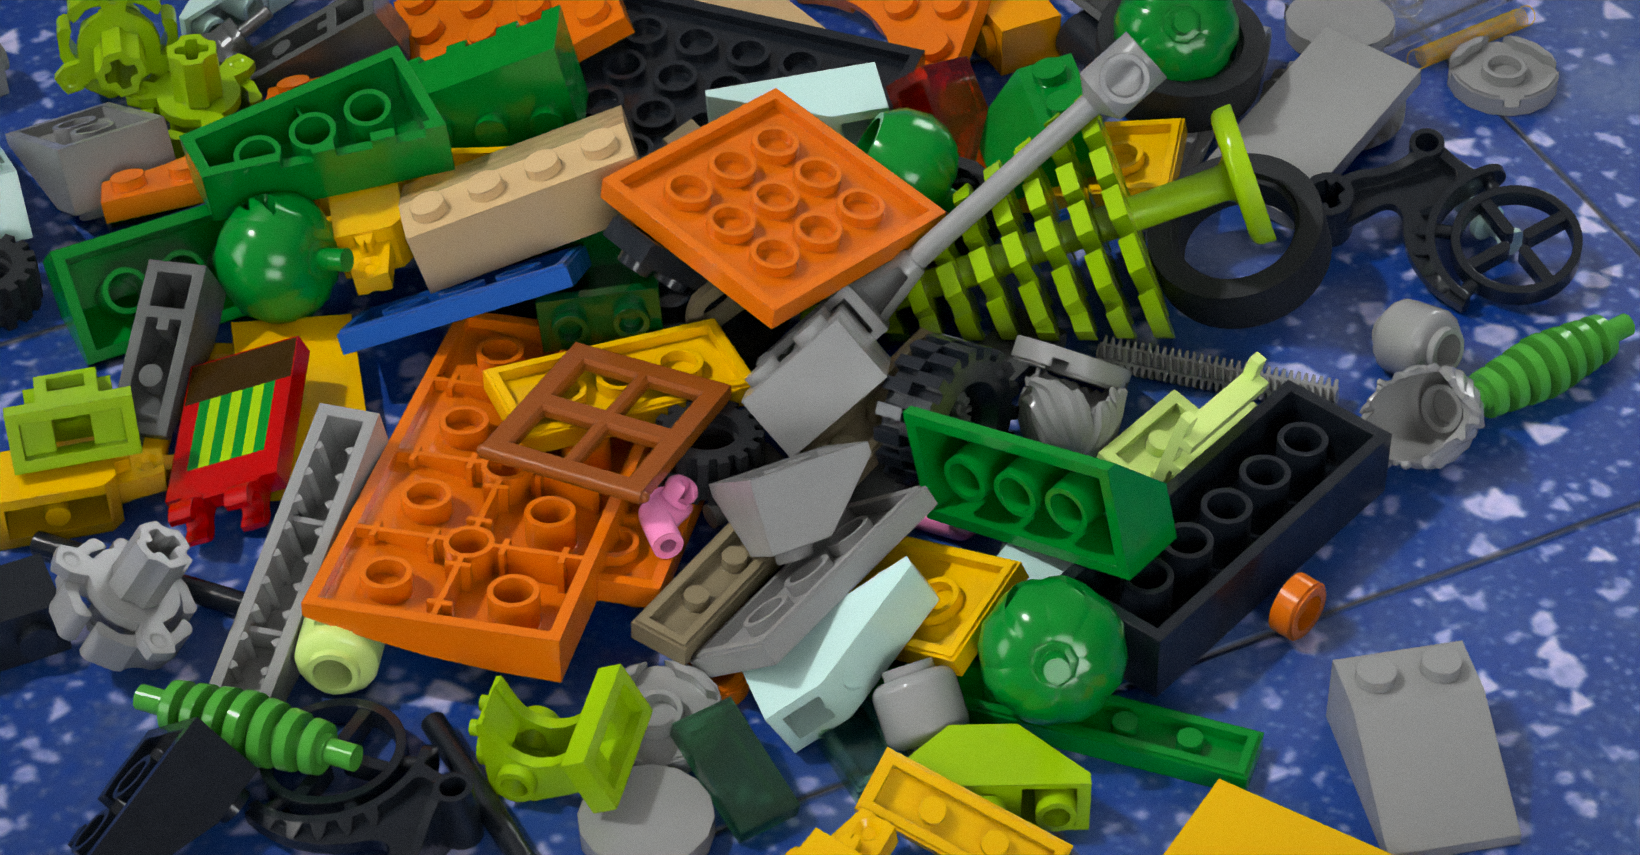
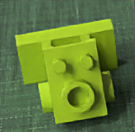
(71, 408)
(543, 756)

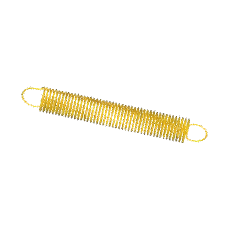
(1489, 30)

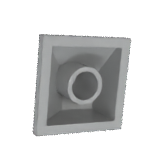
(792, 501)

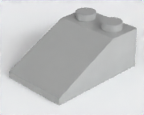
(86, 148)
(1422, 750)

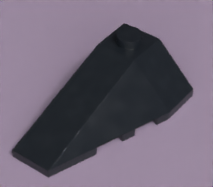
(167, 793)

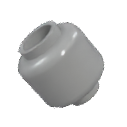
(1416, 335)
(918, 703)

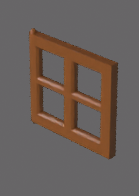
(667, 443)

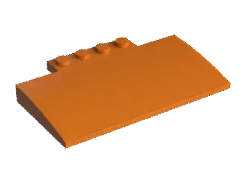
(477, 553)

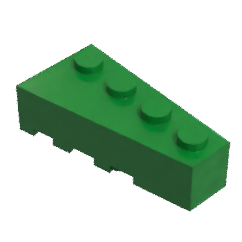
(507, 84)
(323, 138)

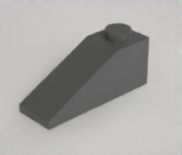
(329, 41)
(169, 335)

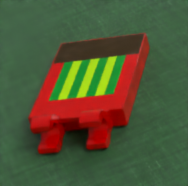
(237, 437)

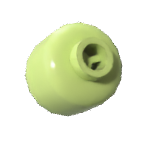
(336, 658)

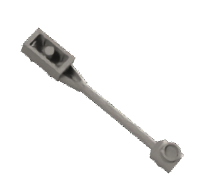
(1109, 87)

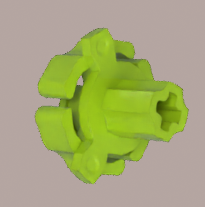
(113, 46)
(197, 87)

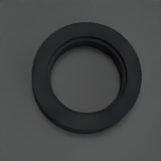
(1199, 98)
(1263, 295)

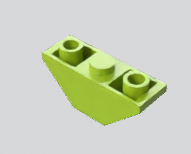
(1012, 772)

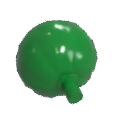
(1182, 36)
(915, 150)
(279, 257)
(1052, 650)

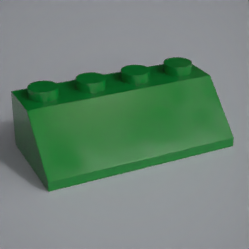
(103, 277)
(1040, 495)

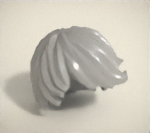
(1428, 413)
(1068, 414)

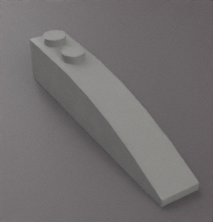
(315, 505)

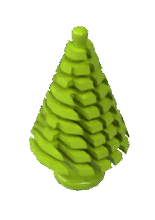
(1086, 229)

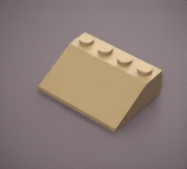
(515, 200)

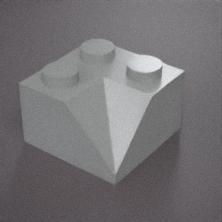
(818, 381)

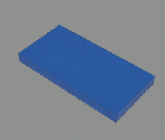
(464, 300)

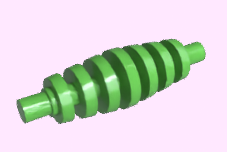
(1549, 362)
(256, 726)

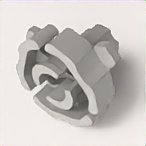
(132, 597)

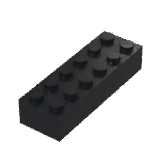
(1243, 526)

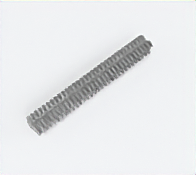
(1198, 372)

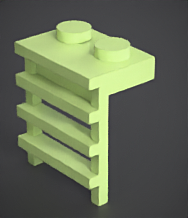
(1179, 432)

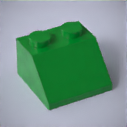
(1024, 106)

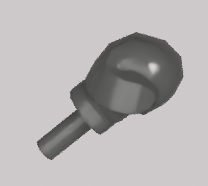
(233, 38)

